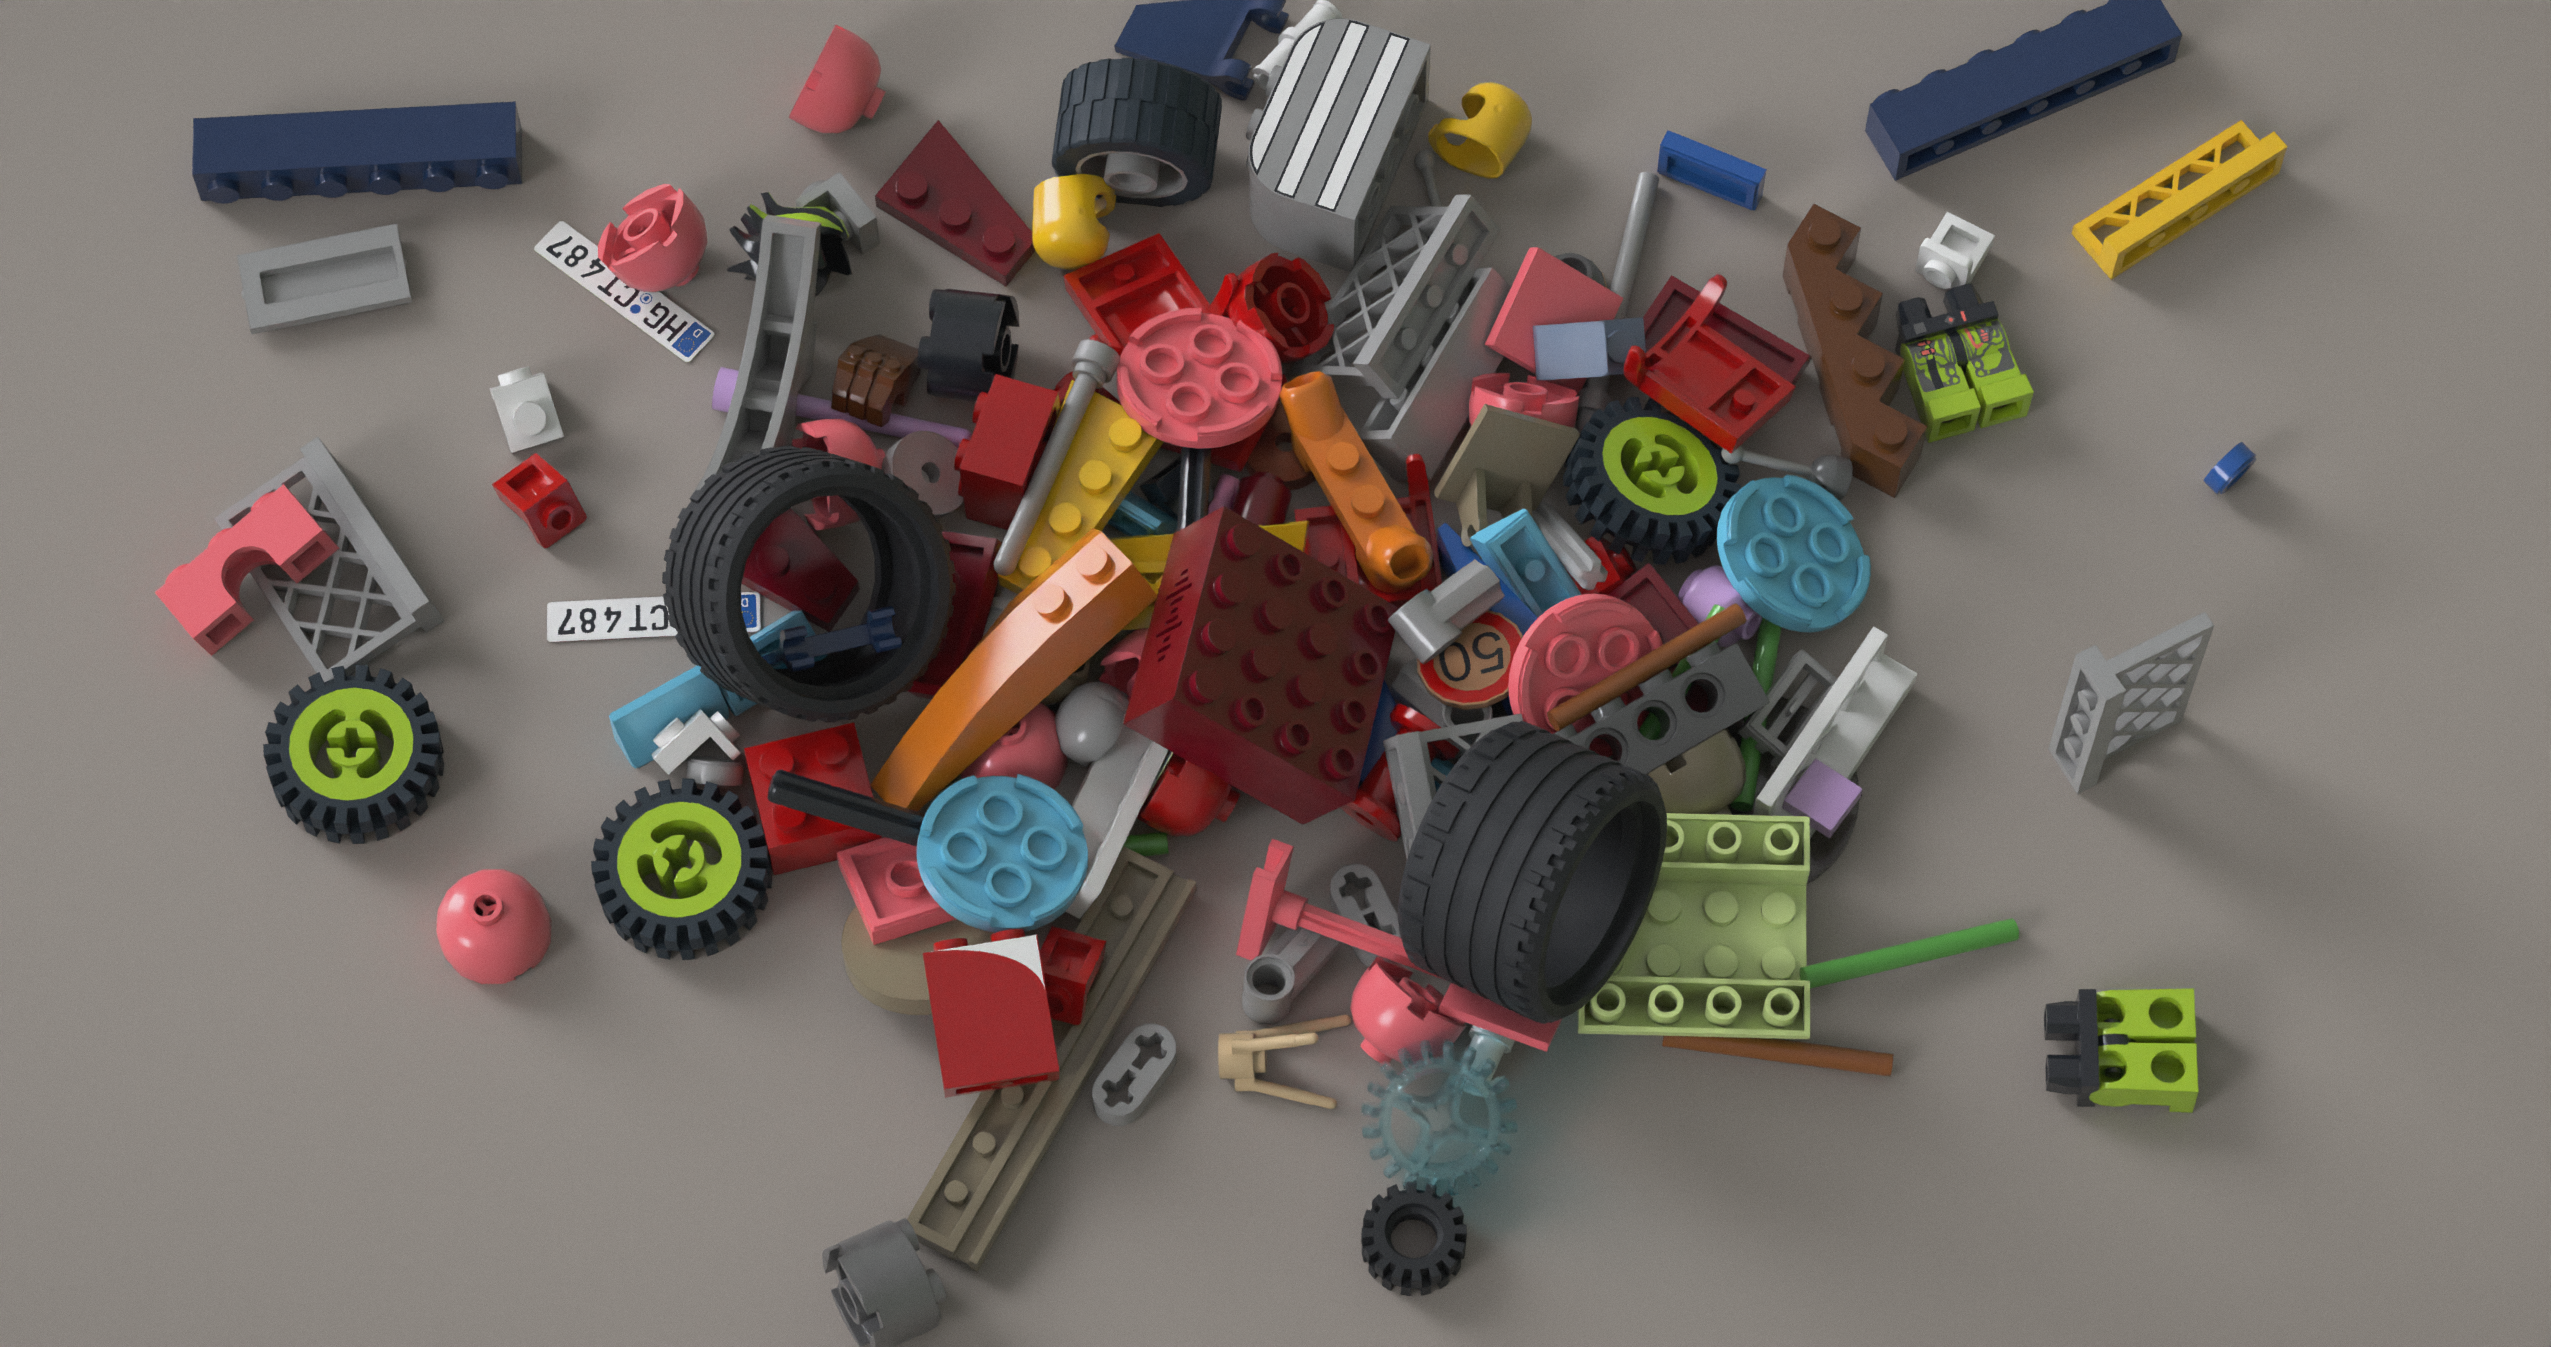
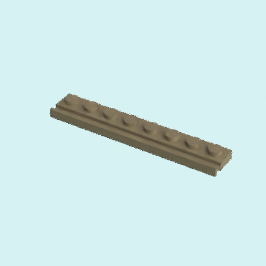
(1015, 1125)

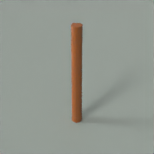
(1646, 667)
(1789, 1052)

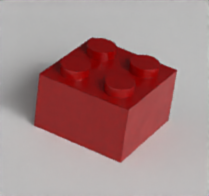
(1004, 448)
(826, 755)

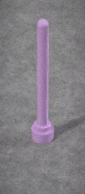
(821, 409)

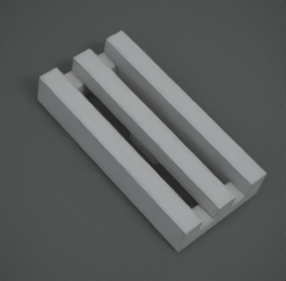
(1767, 738)

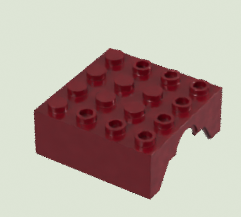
(1262, 666)

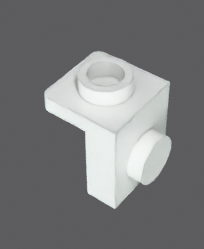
(1953, 252)
(526, 409)
(681, 740)

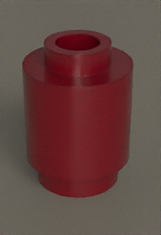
(1262, 499)

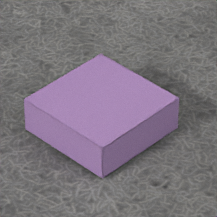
(1822, 797)

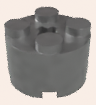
(884, 1286)

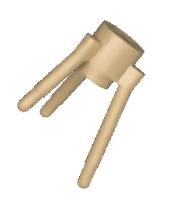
(1245, 1054)

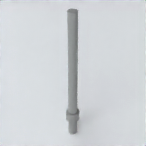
(1595, 393)

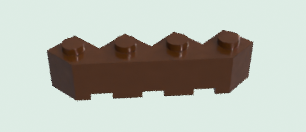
(1853, 373)

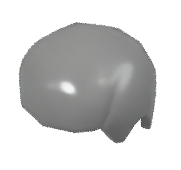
(1090, 721)

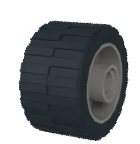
(1139, 129)

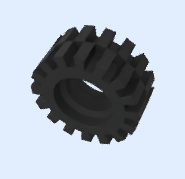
(1407, 1271)

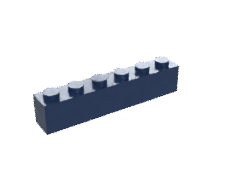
(2020, 83)
(357, 151)

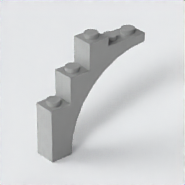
(777, 343)

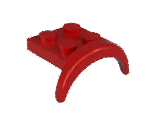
(1137, 286)
(1708, 376)
(1333, 547)

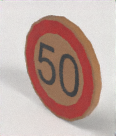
(1475, 666)

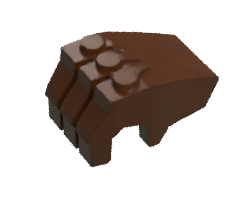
(873, 377)

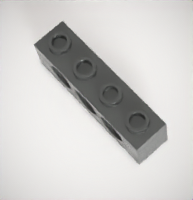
(1731, 695)

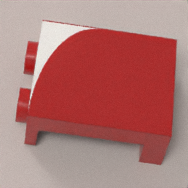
(990, 1013)

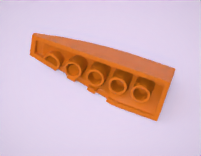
(1016, 665)

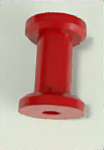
(1374, 799)

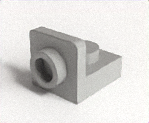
(843, 200)

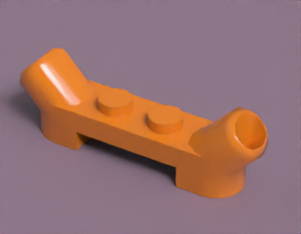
(1332, 449)

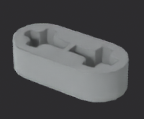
(1377, 903)
(1144, 1081)

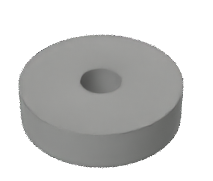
(936, 457)

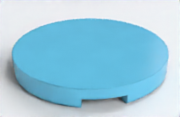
(1793, 553)
(1002, 852)

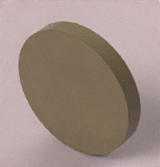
(894, 970)

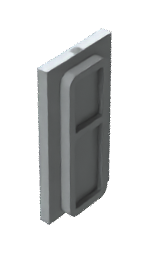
(324, 278)

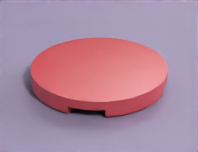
(1198, 379)
(1573, 650)

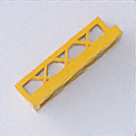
(2180, 208)

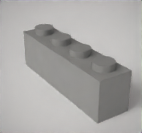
(1438, 394)

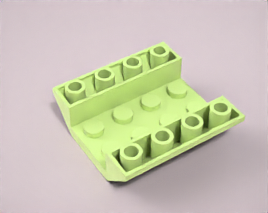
(1718, 936)

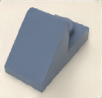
(1585, 347)

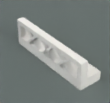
(1844, 723)
(1109, 805)

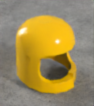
(1494, 131)
(1066, 220)

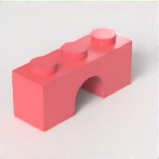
(207, 589)

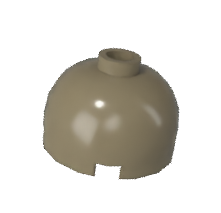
(1703, 777)

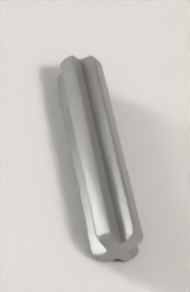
(1569, 547)

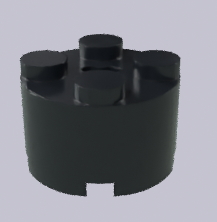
(968, 342)

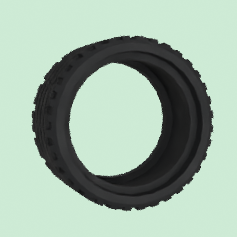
(711, 556)
(1532, 871)

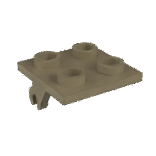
(1503, 466)

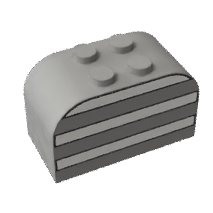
(1334, 137)

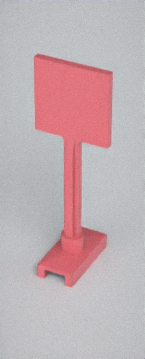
(1272, 905)

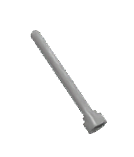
(1093, 366)

